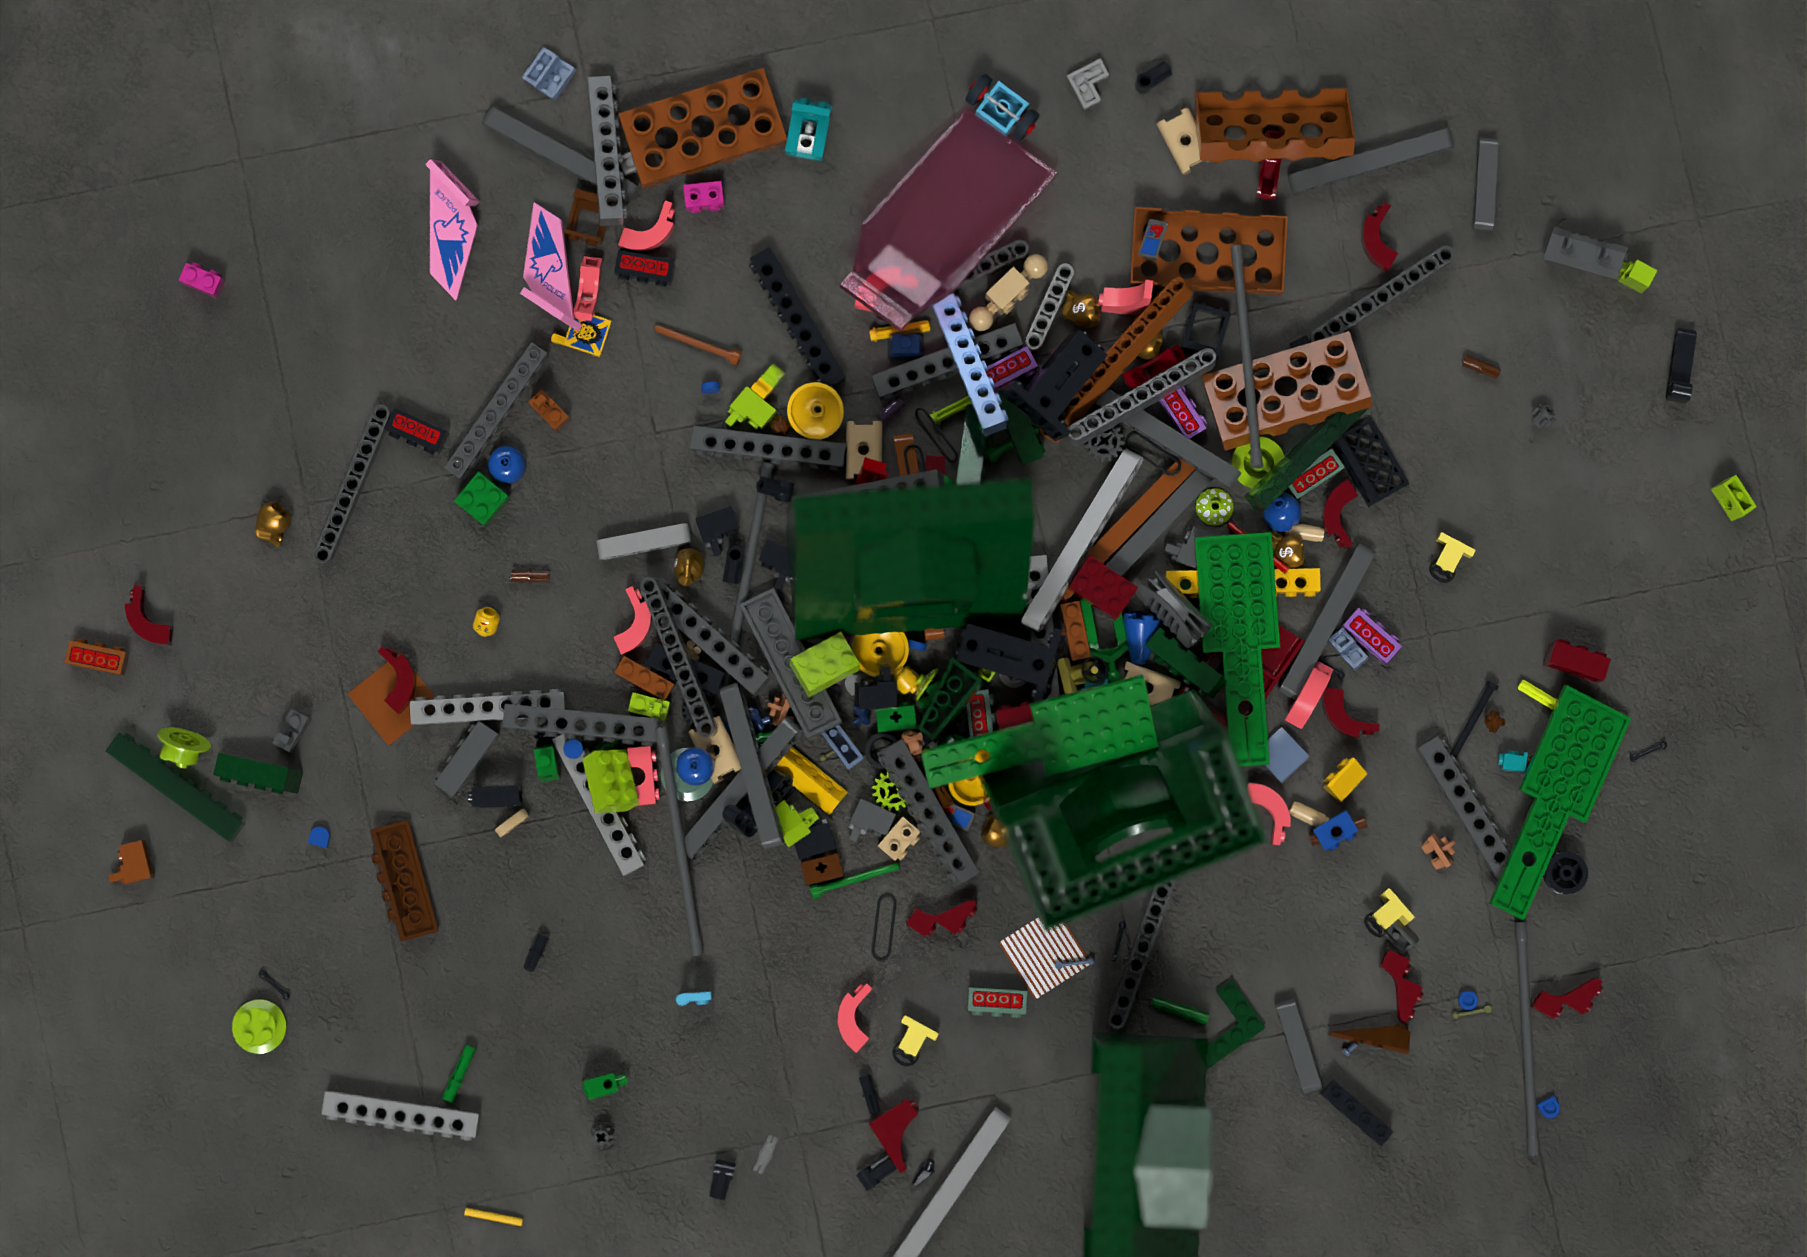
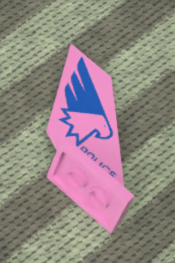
(451, 227)
(548, 268)

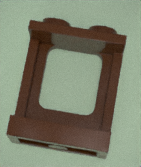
(584, 201)

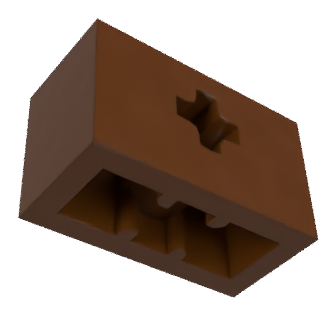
(832, 871)

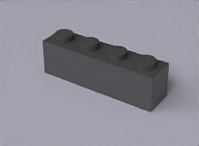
(466, 759)

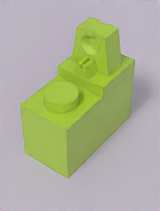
(1637, 275)
(750, 406)
(649, 707)
(795, 825)

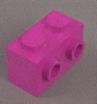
(704, 196)
(201, 280)

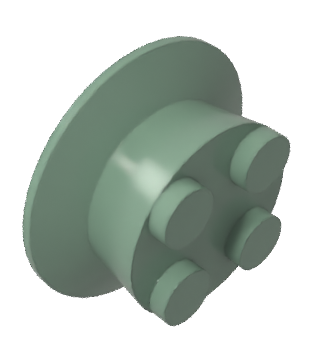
(683, 790)

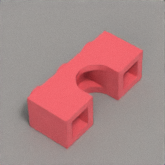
(643, 758)

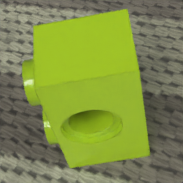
(1733, 498)

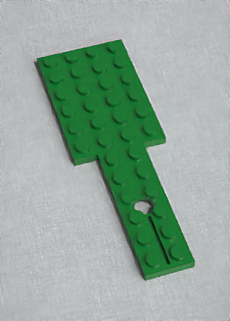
(1241, 605)
(1064, 734)
(1564, 783)

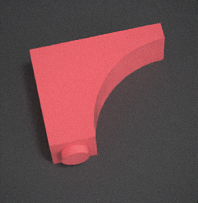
(1126, 300)

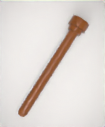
(732, 356)

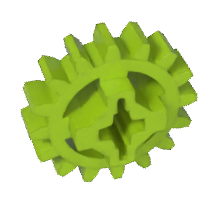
(885, 802)

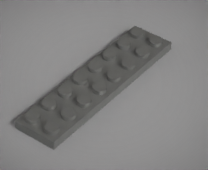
(778, 643)

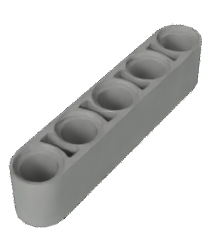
(1050, 298)
(643, 541)

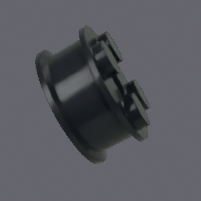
(1576, 876)

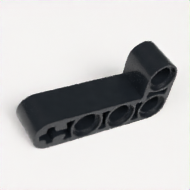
(1681, 364)
(743, 819)

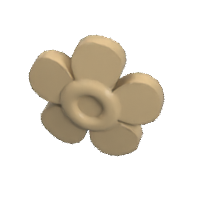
(693, 651)

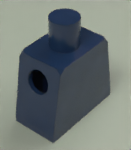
(905, 346)

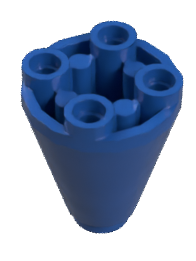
(1139, 631)

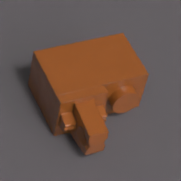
(549, 410)
(136, 863)

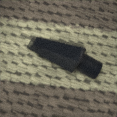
(925, 1172)

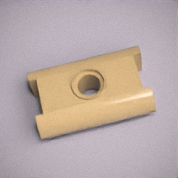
(1174, 131)
(856, 438)
(1162, 685)
(727, 758)

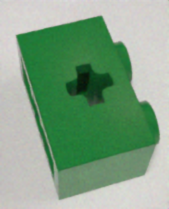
(907, 721)

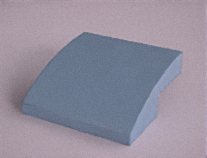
(549, 74)
(1284, 755)

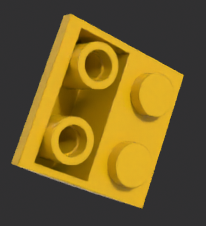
(1345, 779)

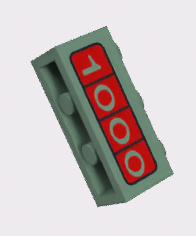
(1320, 471)
(979, 714)
(997, 1001)

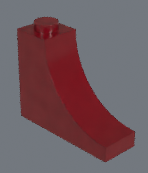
(890, 1129)

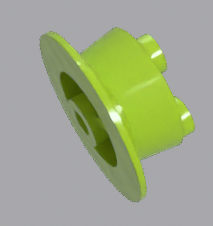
(1241, 460)
(182, 746)
(259, 1026)

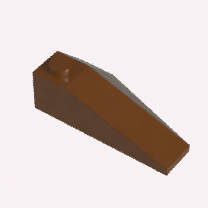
(1385, 1037)

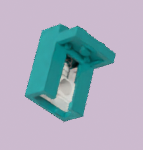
(811, 113)

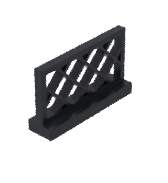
(1358, 473)

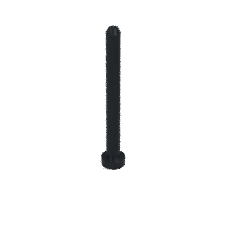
(1474, 717)

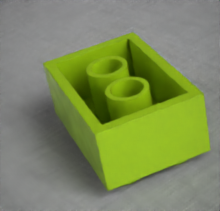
(824, 664)
(610, 781)

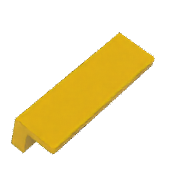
(811, 781)

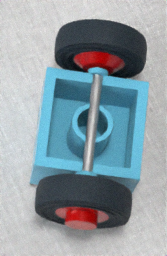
(1002, 108)

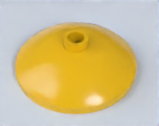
(806, 419)
(894, 651)
(970, 790)

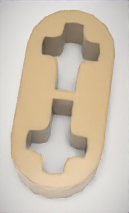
(512, 823)

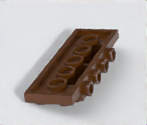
(402, 881)

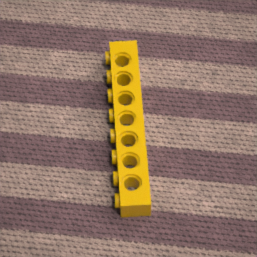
(1310, 576)

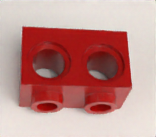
(871, 471)

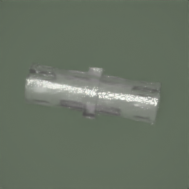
(765, 1154)

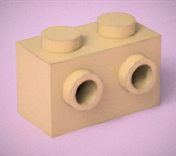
(899, 839)

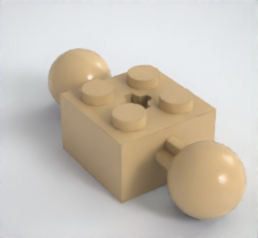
(1007, 292)

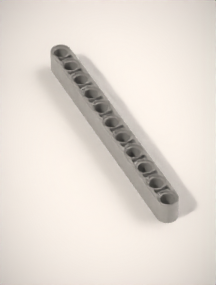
(1082, 540)
(953, 1184)

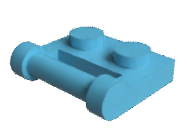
(699, 997)

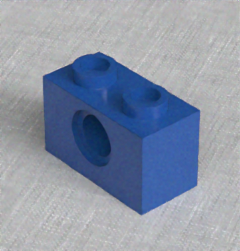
(1341, 820)

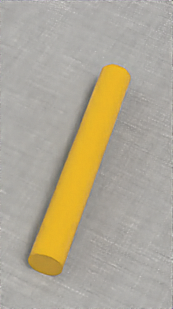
(493, 1216)

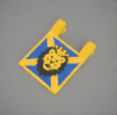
(589, 337)

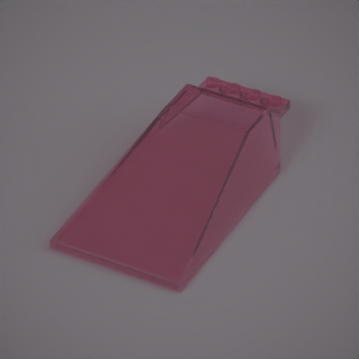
(943, 220)

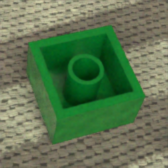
(482, 499)

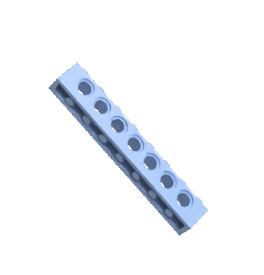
(989, 422)

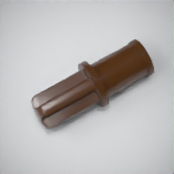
(1481, 367)
(529, 576)

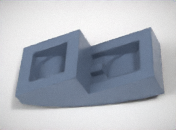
(1348, 649)

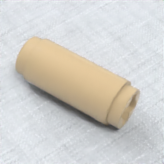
(1306, 532)
(1307, 814)

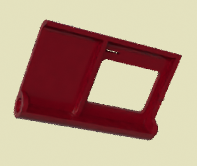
(1273, 664)

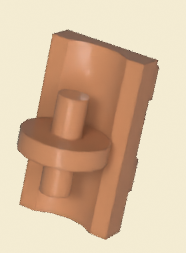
(779, 711)
(914, 743)
(1443, 858)

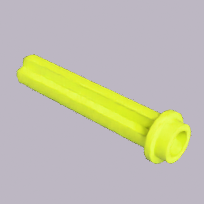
(1537, 694)

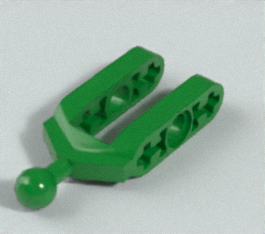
(1108, 655)

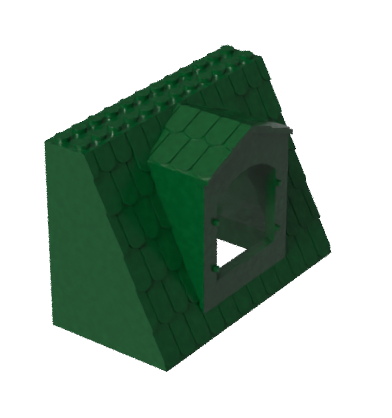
(910, 558)
(1070, 817)
(1149, 1146)

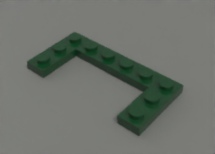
(1247, 1026)

